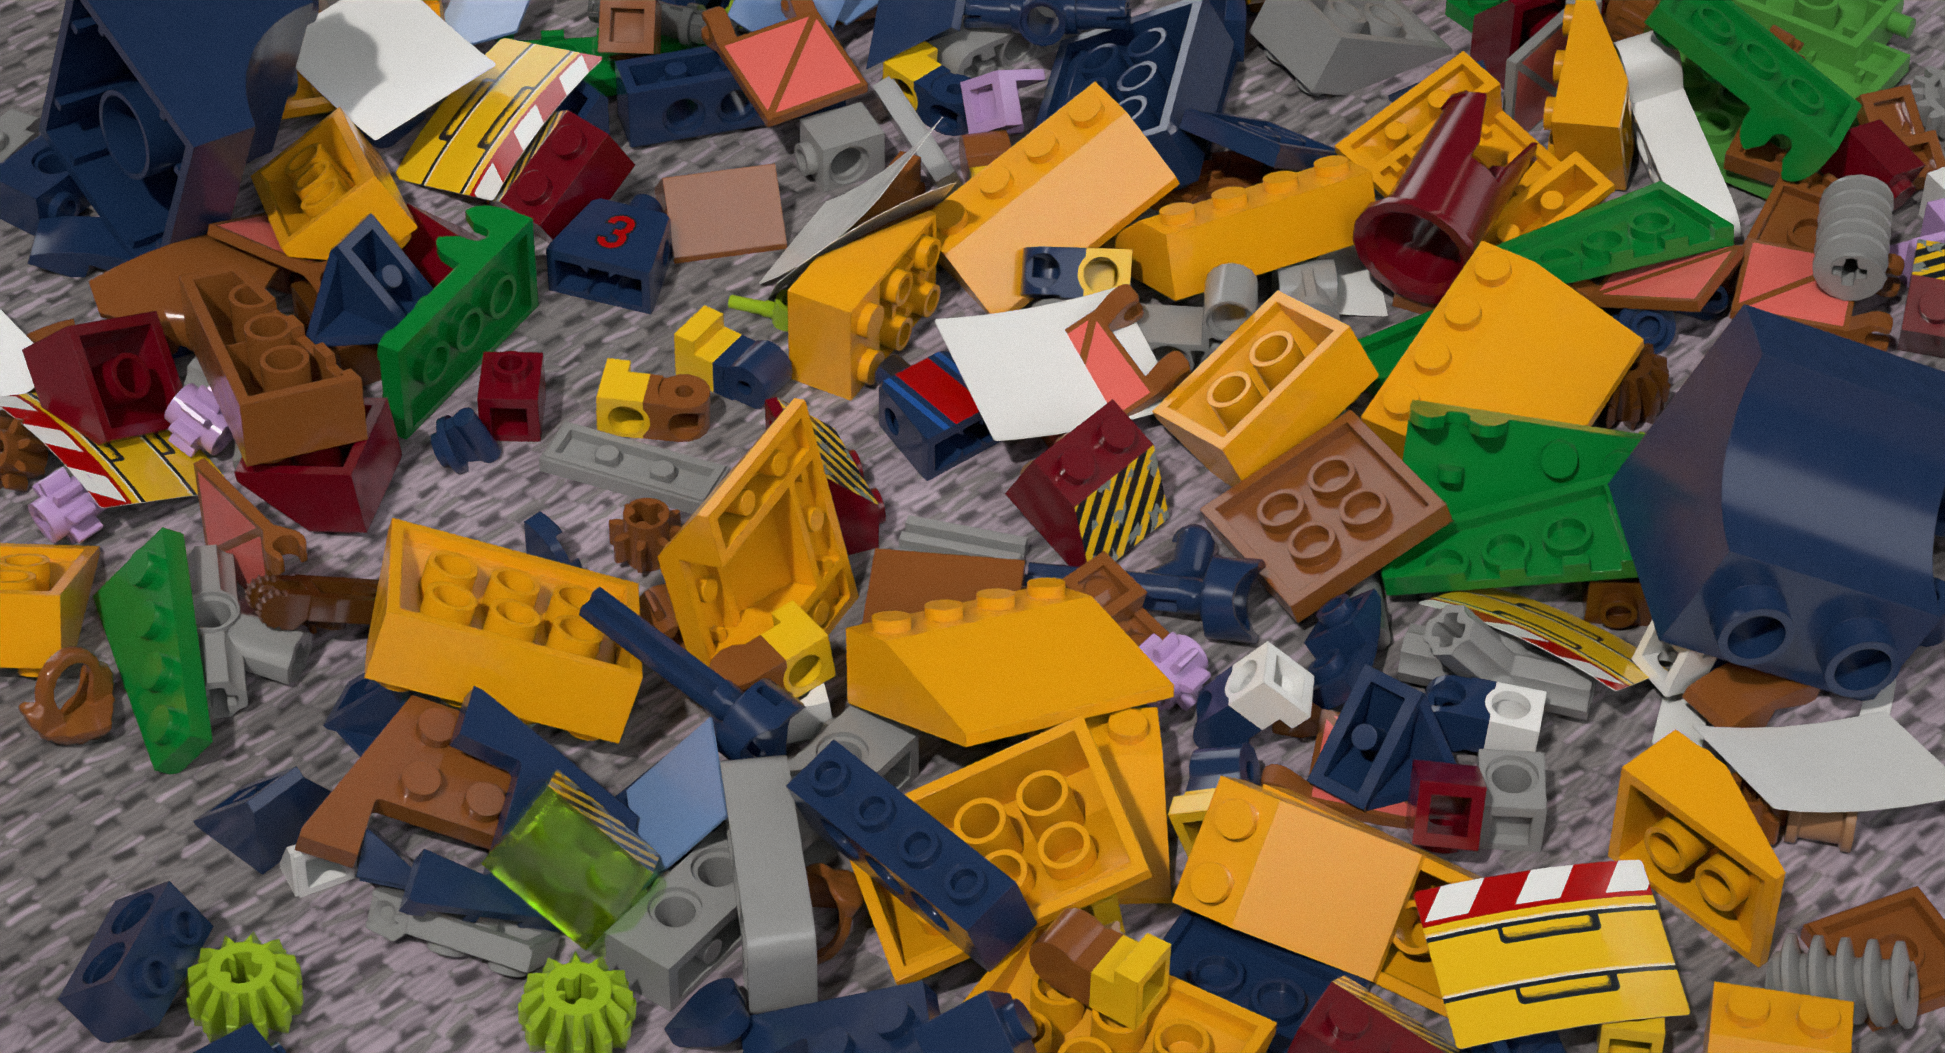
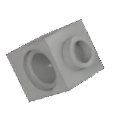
(840, 146)
(1514, 799)

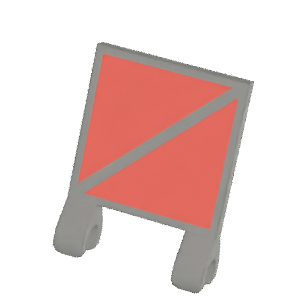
(1531, 73)

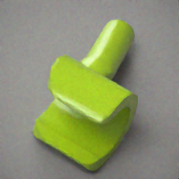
(774, 310)

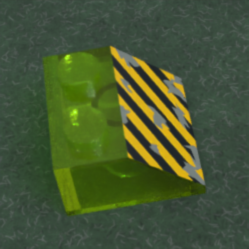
(572, 860)

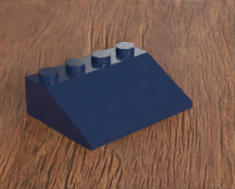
(1154, 71)

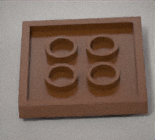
(1326, 515)

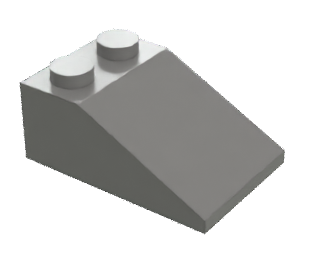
(1344, 42)

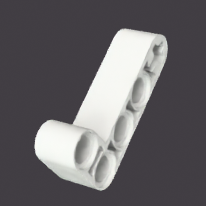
(1668, 128)

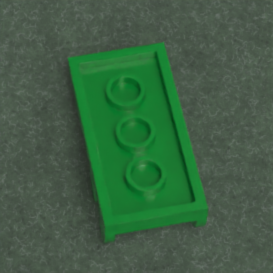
(1763, 72)
(461, 317)
(1495, 456)

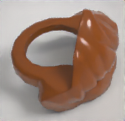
(83, 715)
(834, 890)

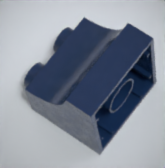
(168, 106)
(1792, 506)

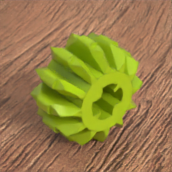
(244, 986)
(577, 1008)

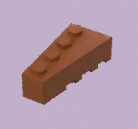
(265, 373)

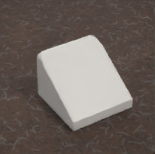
(312, 874)

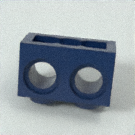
(136, 963)

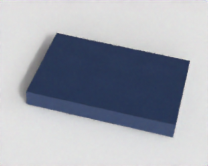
(1256, 139)
(1250, 972)

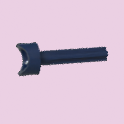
(1217, 597)
(751, 720)

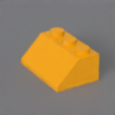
(1267, 388)

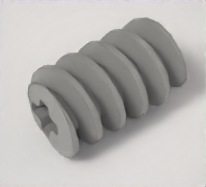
(1853, 237)
(1874, 984)

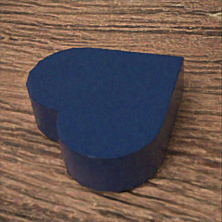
(710, 1017)

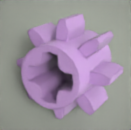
(197, 421)
(64, 508)
(1182, 663)

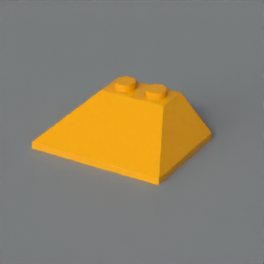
(1546, 191)
(760, 544)

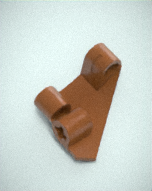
(153, 281)

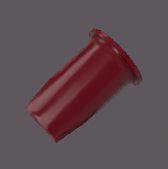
(1438, 206)

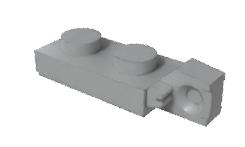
(501, 942)

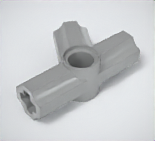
(234, 639)
(1467, 647)

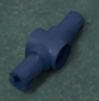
(1042, 30)

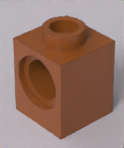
(629, 29)

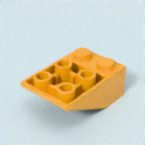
(1592, 97)
(862, 305)

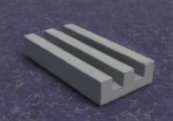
(957, 539)

